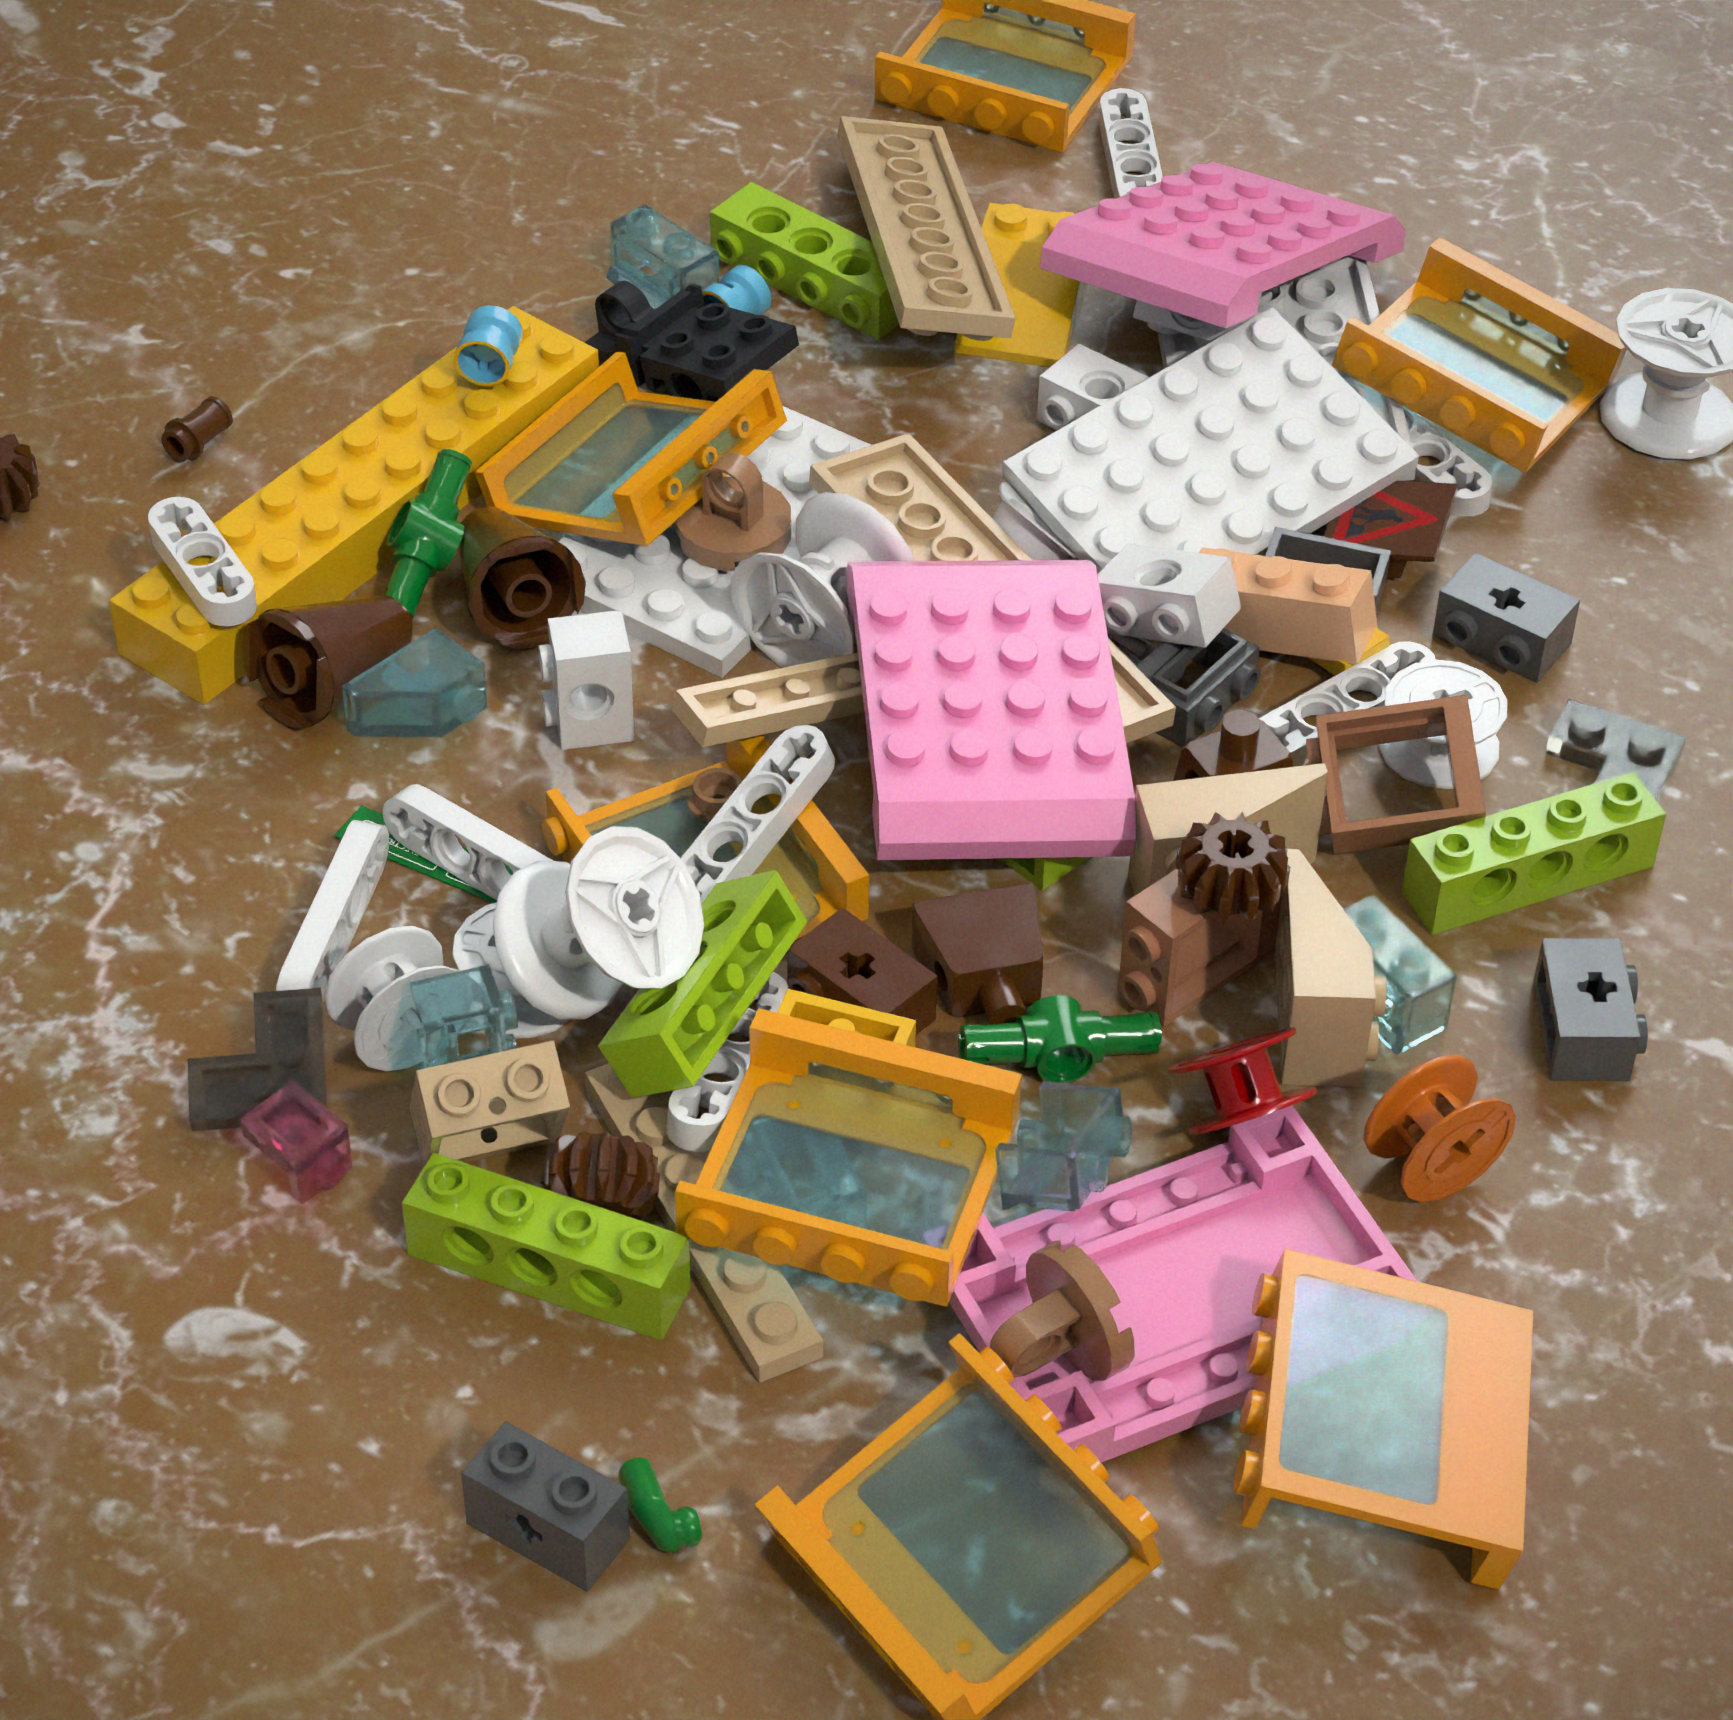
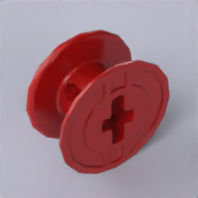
(1242, 1081)

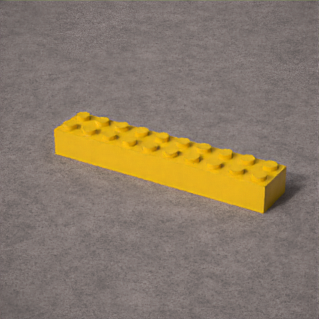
(330, 515)

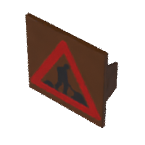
(1399, 518)

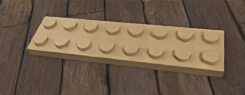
(924, 230)
(949, 525)

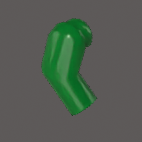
(649, 1506)

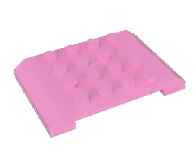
(1214, 241)
(991, 710)
(1186, 1266)

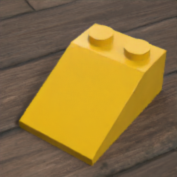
(1042, 301)

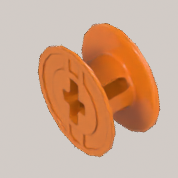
(1435, 1123)

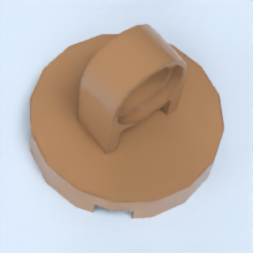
(734, 516)
(1066, 1318)

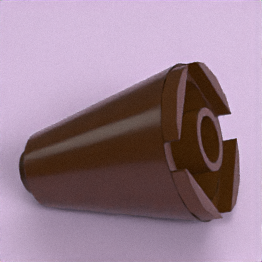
(516, 578)
(316, 648)

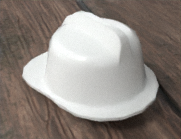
(1027, 527)

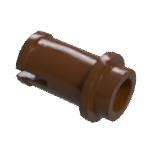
(187, 436)

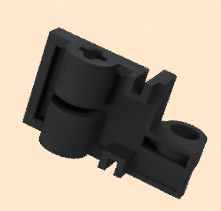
(687, 344)

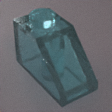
(417, 691)

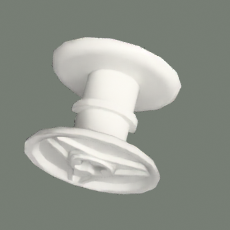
(1670, 403)
(802, 606)
(598, 923)

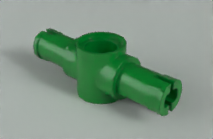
(427, 530)
(1060, 1039)

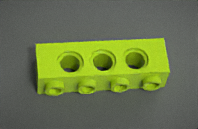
(804, 257)
(1532, 853)
(676, 1030)
(547, 1245)

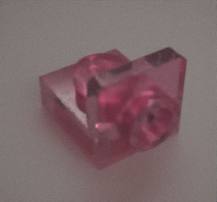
(301, 1139)

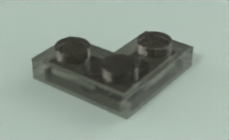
(1615, 745)
(287, 1049)

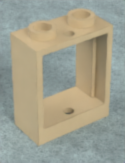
(509, 1091)

